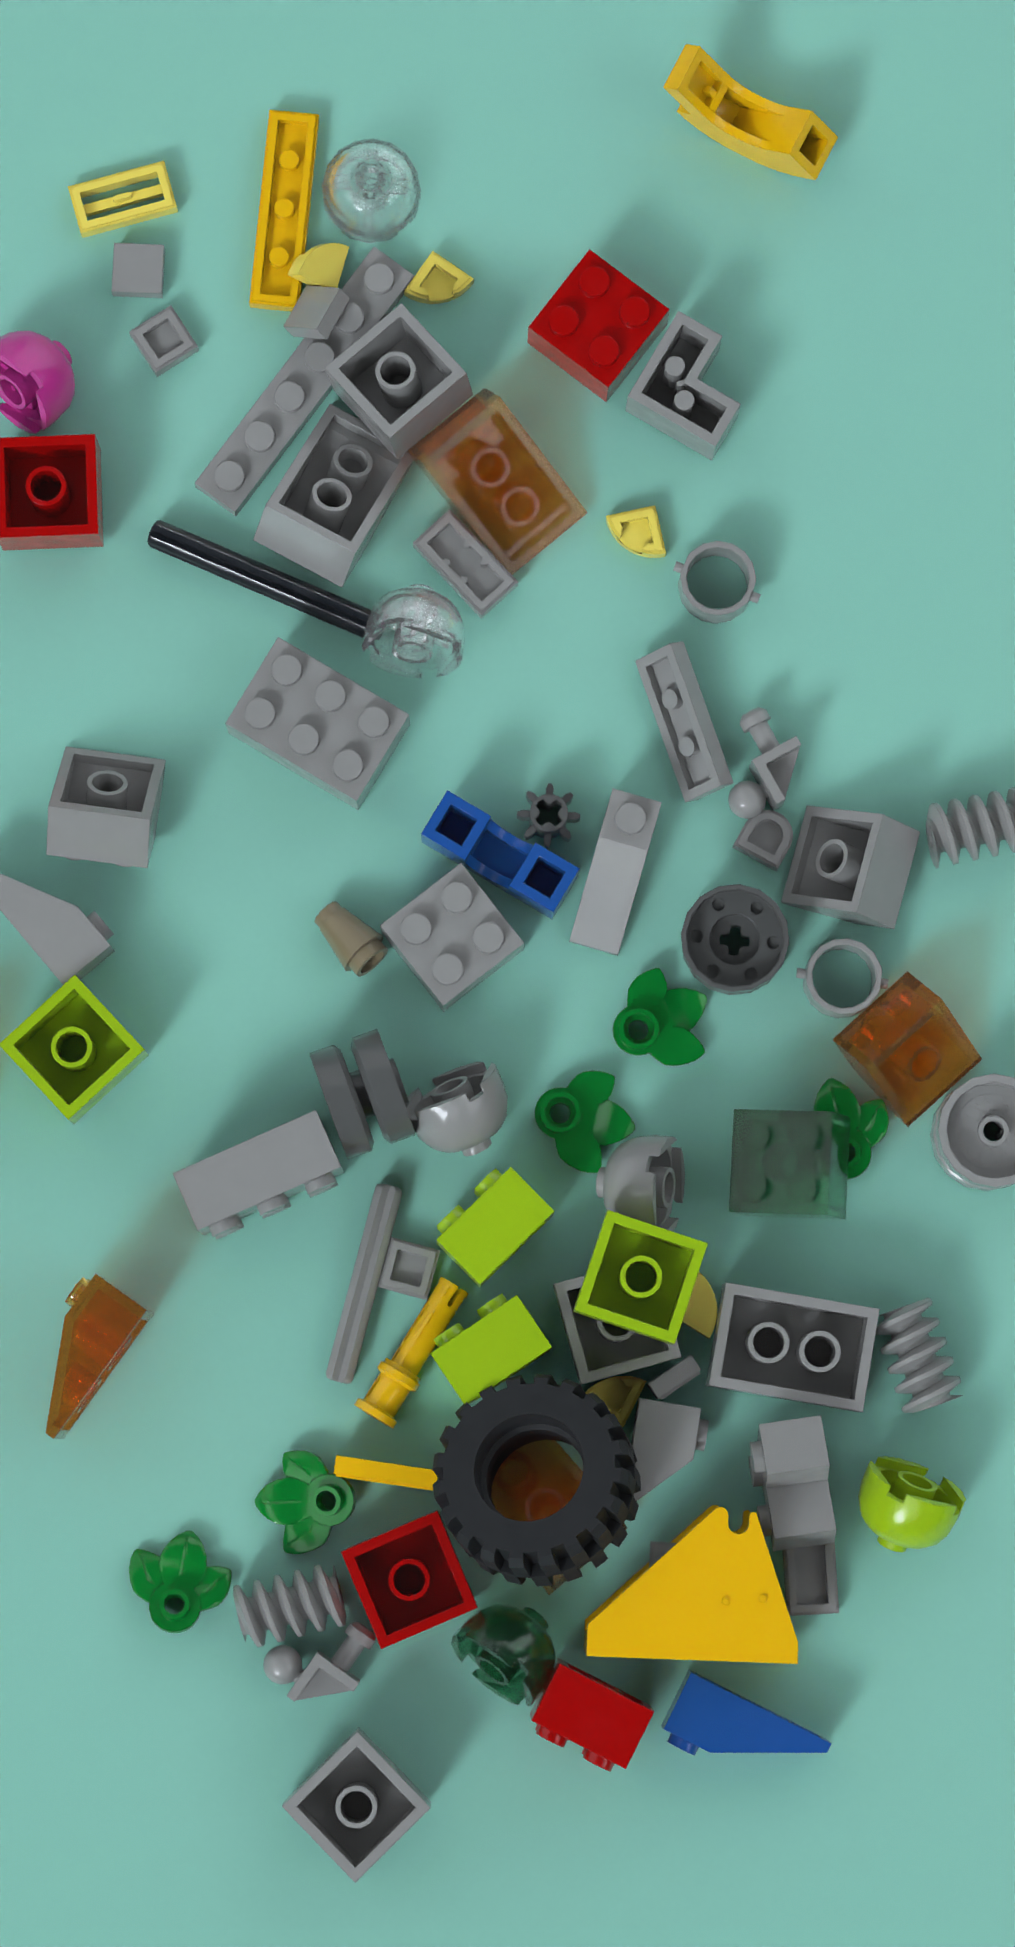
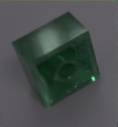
(789, 1164)

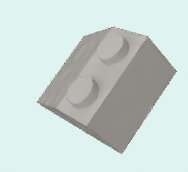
(332, 497)

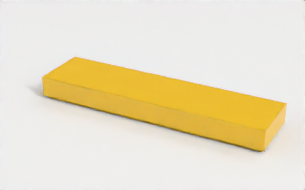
(283, 208)

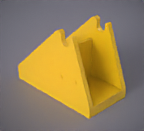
(700, 1601)

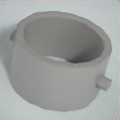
(728, 551)
(852, 946)

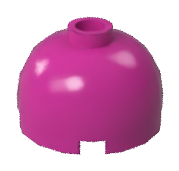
(34, 380)

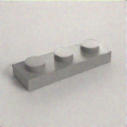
(684, 721)

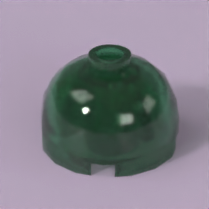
(509, 1649)

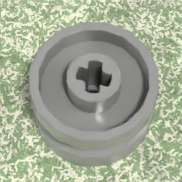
(959, 1134)

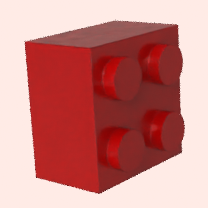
(597, 325)
(50, 492)
(409, 1579)
(591, 1715)

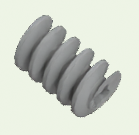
(971, 826)
(917, 1356)
(290, 1606)

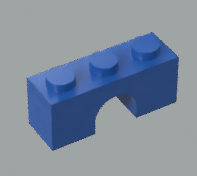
(499, 857)

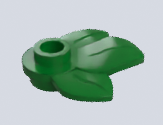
(668, 1020)
(867, 1121)
(591, 1122)
(298, 1501)
(178, 1574)

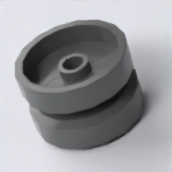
(363, 1093)

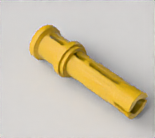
(400, 1373)

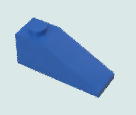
(728, 1723)

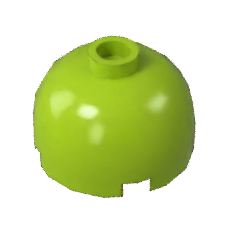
(906, 1506)

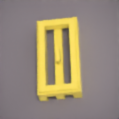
(127, 217)

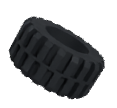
(501, 1426)

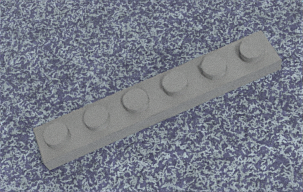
(300, 387)

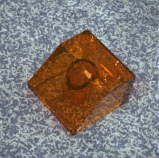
(908, 1048)

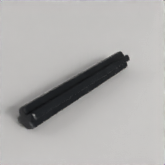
(258, 577)

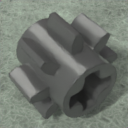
(548, 802)

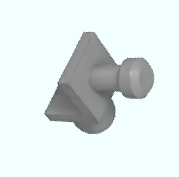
(770, 770)
(323, 1674)

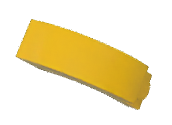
(746, 123)

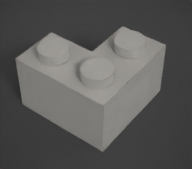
(672, 393)
(793, 1471)

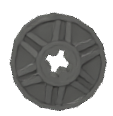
(758, 921)

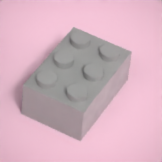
(318, 723)
(259, 1175)
(792, 1347)

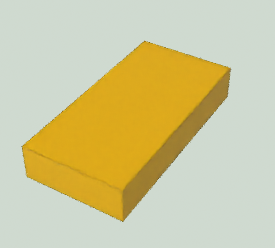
(384, 1472)

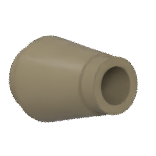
(351, 939)

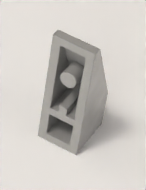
(615, 871)
(56, 929)

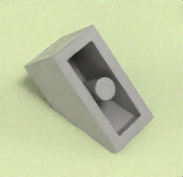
(665, 1440)

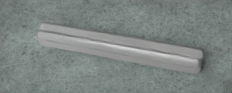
(364, 1283)

